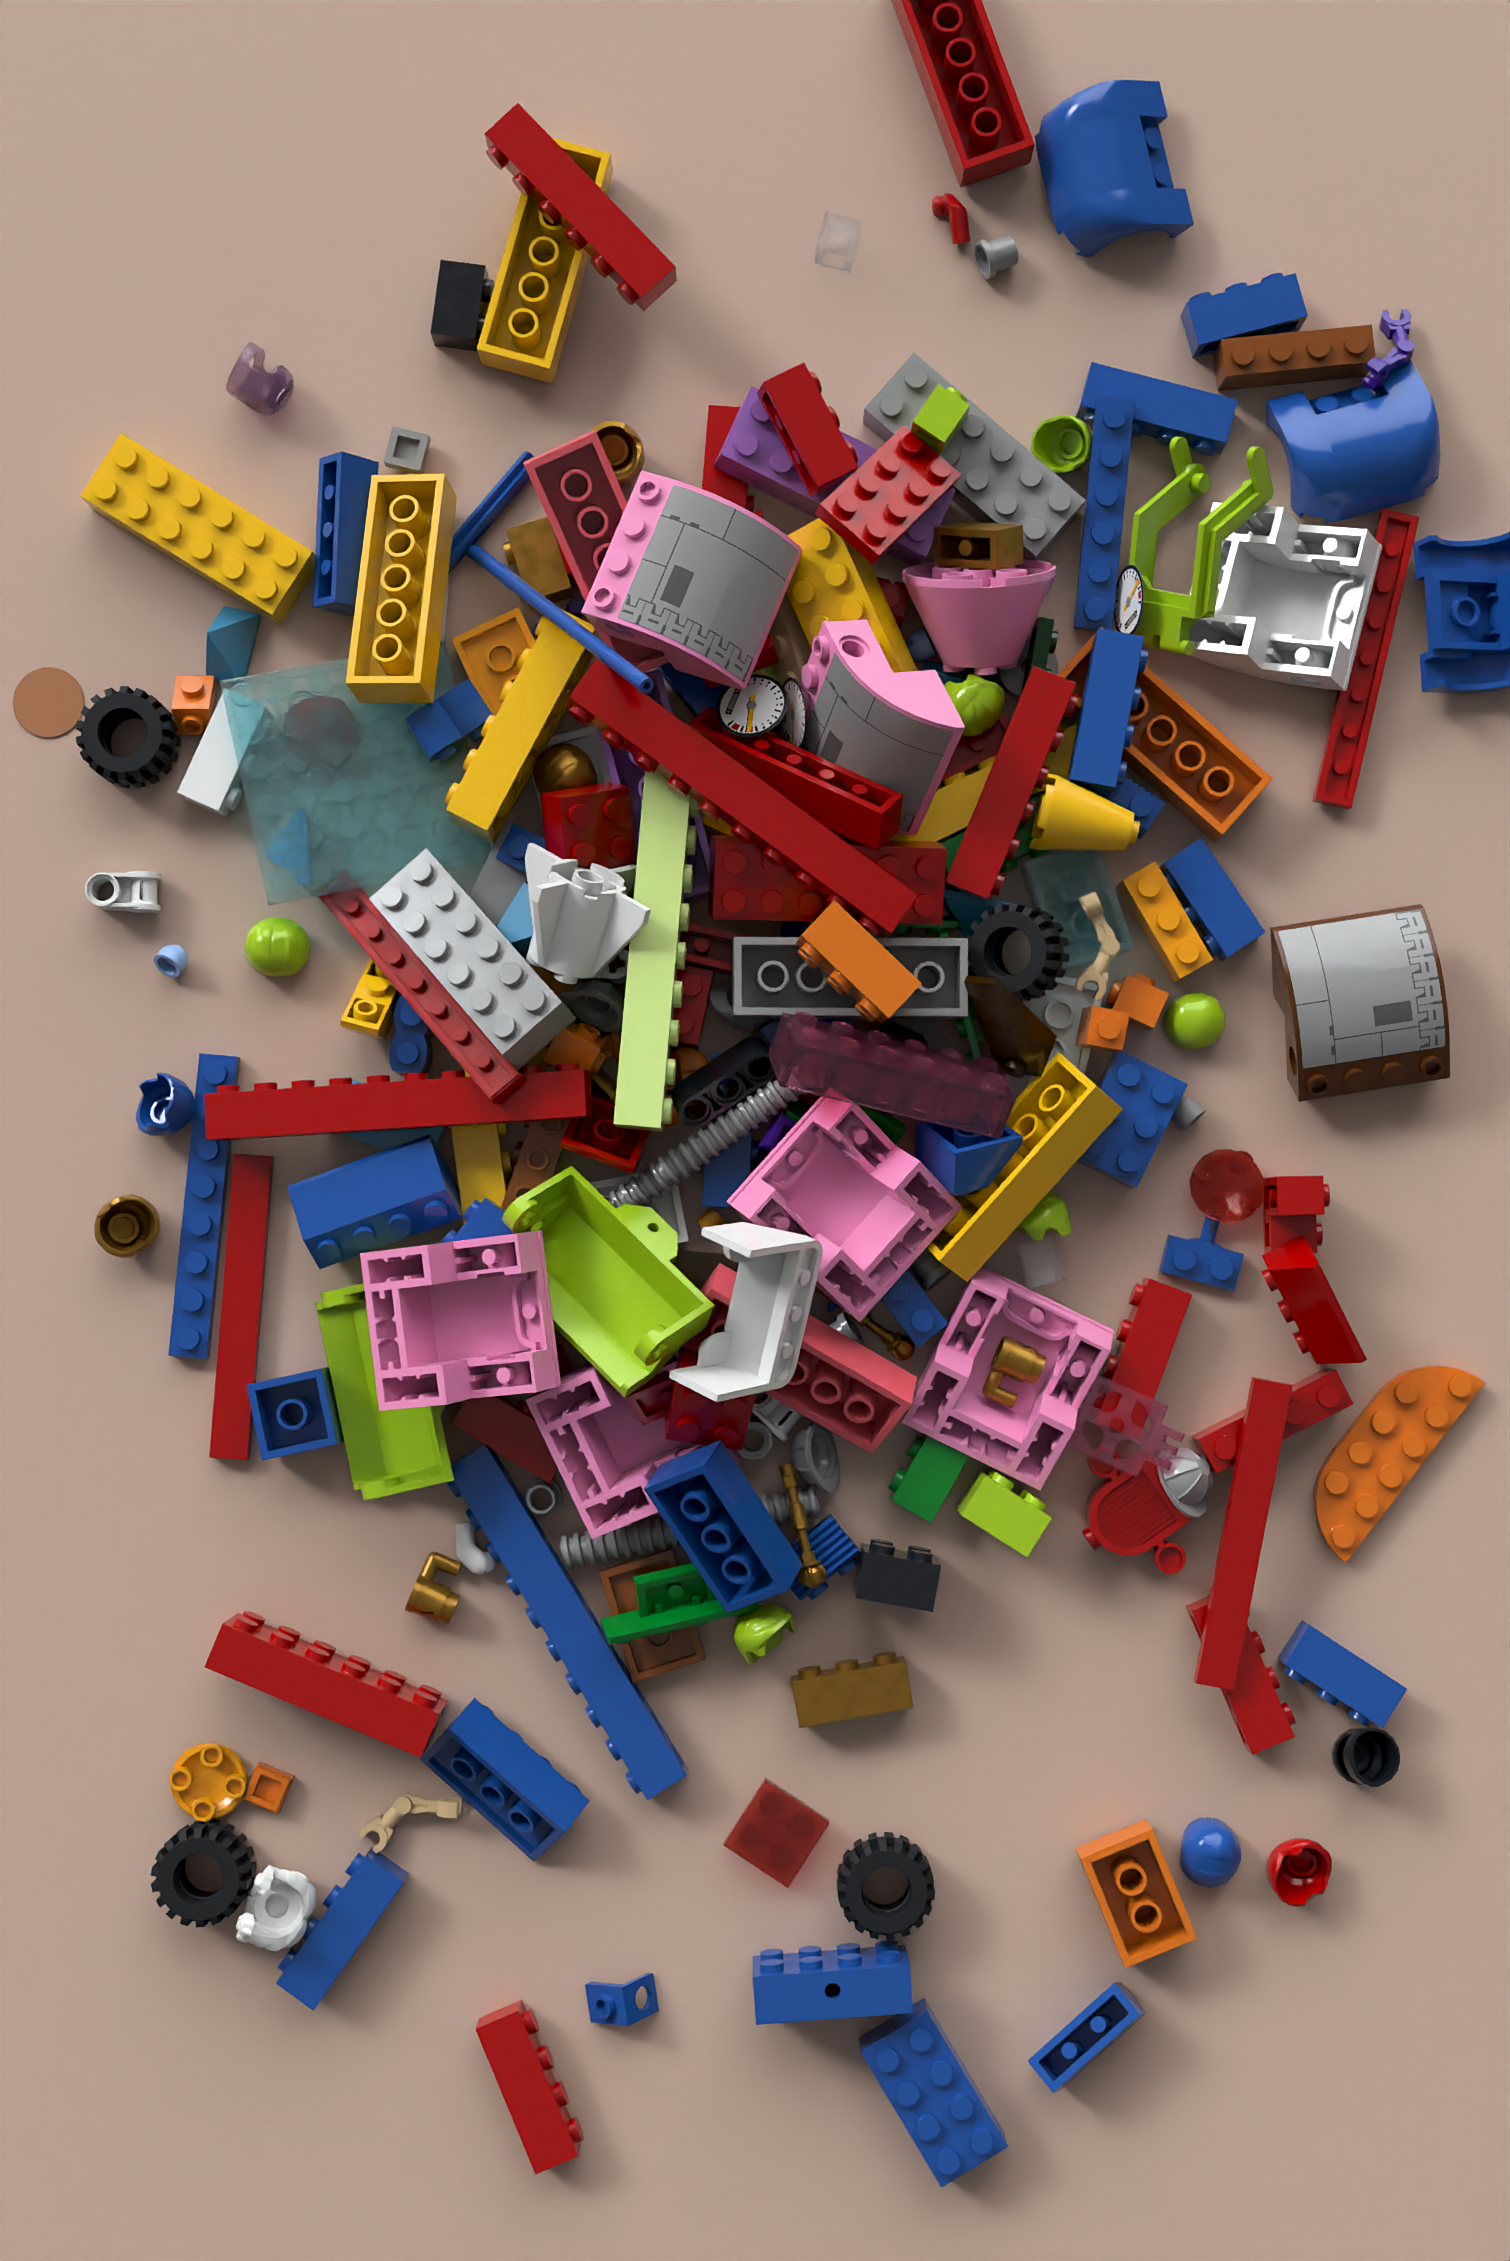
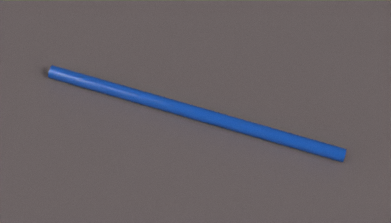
(561, 619)

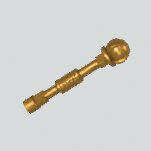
(899, 1345)
(811, 1572)

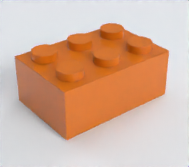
(856, 964)
(1136, 1893)

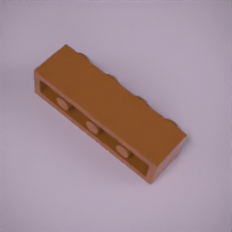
(1293, 357)

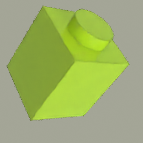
(940, 417)

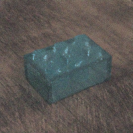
(1055, 886)

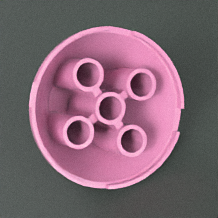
(979, 614)

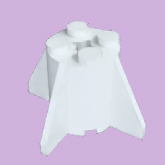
(579, 914)

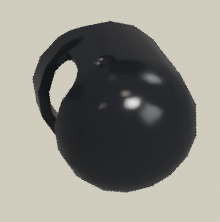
(1377, 1764)

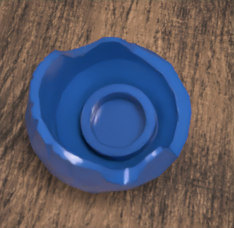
(165, 1105)
(1209, 1852)

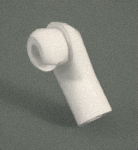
(469, 1553)

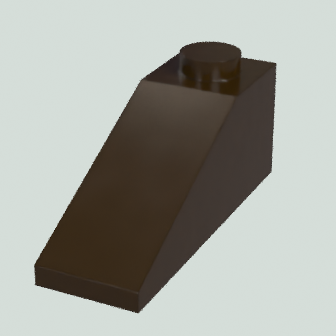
(1010, 1027)

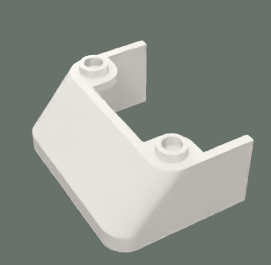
(764, 1313)

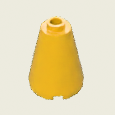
(1080, 820)

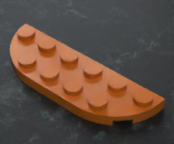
(1386, 1450)

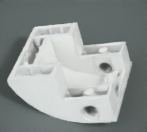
(1289, 601)

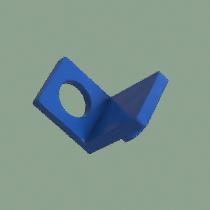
(617, 2002)

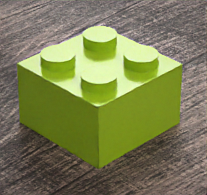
(1004, 1513)

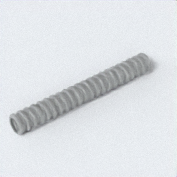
(704, 1145)
(658, 1534)

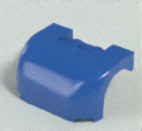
(1110, 166)
(1359, 446)
(1465, 614)

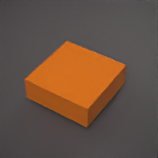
(268, 1787)

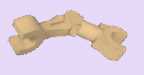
(1108, 948)
(384, 1825)

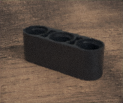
(716, 1098)

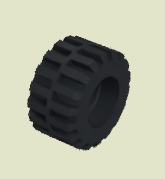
(106, 716)
(1045, 943)
(179, 1893)
(892, 1917)

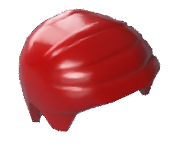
(1298, 1870)

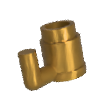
(1014, 1361)
(432, 1598)

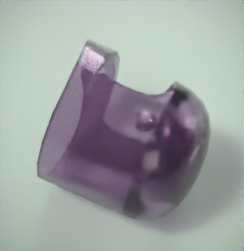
(256, 387)

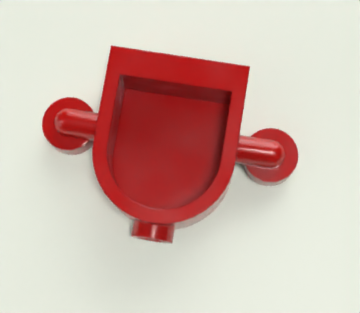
(1133, 1515)

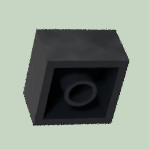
(897, 1575)

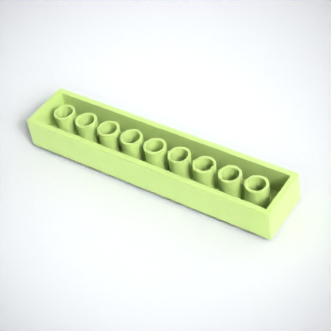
(655, 957)

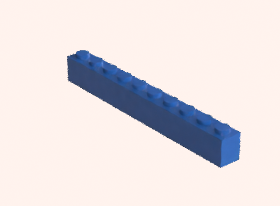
(567, 1621)

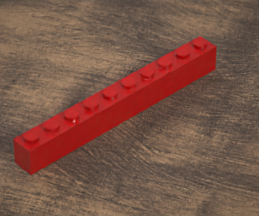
(739, 799)
(393, 1105)

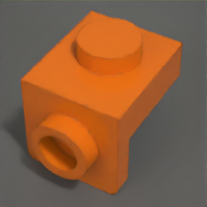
(193, 703)

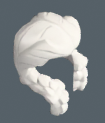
(276, 1909)

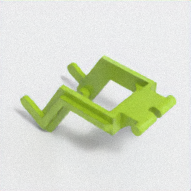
(1168, 614)

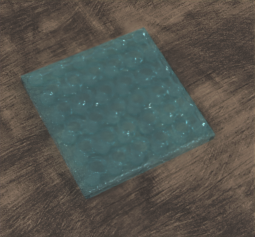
(340, 783)

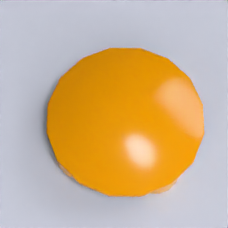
(208, 1781)

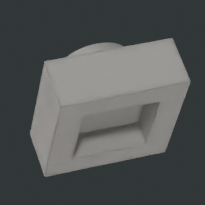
(407, 450)

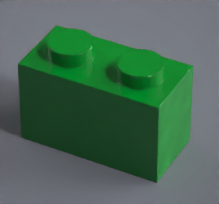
(926, 1477)

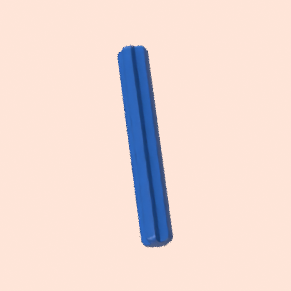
(489, 509)

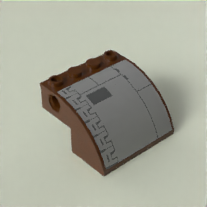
(1361, 1002)

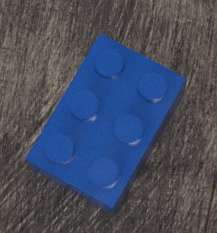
(1132, 1137)

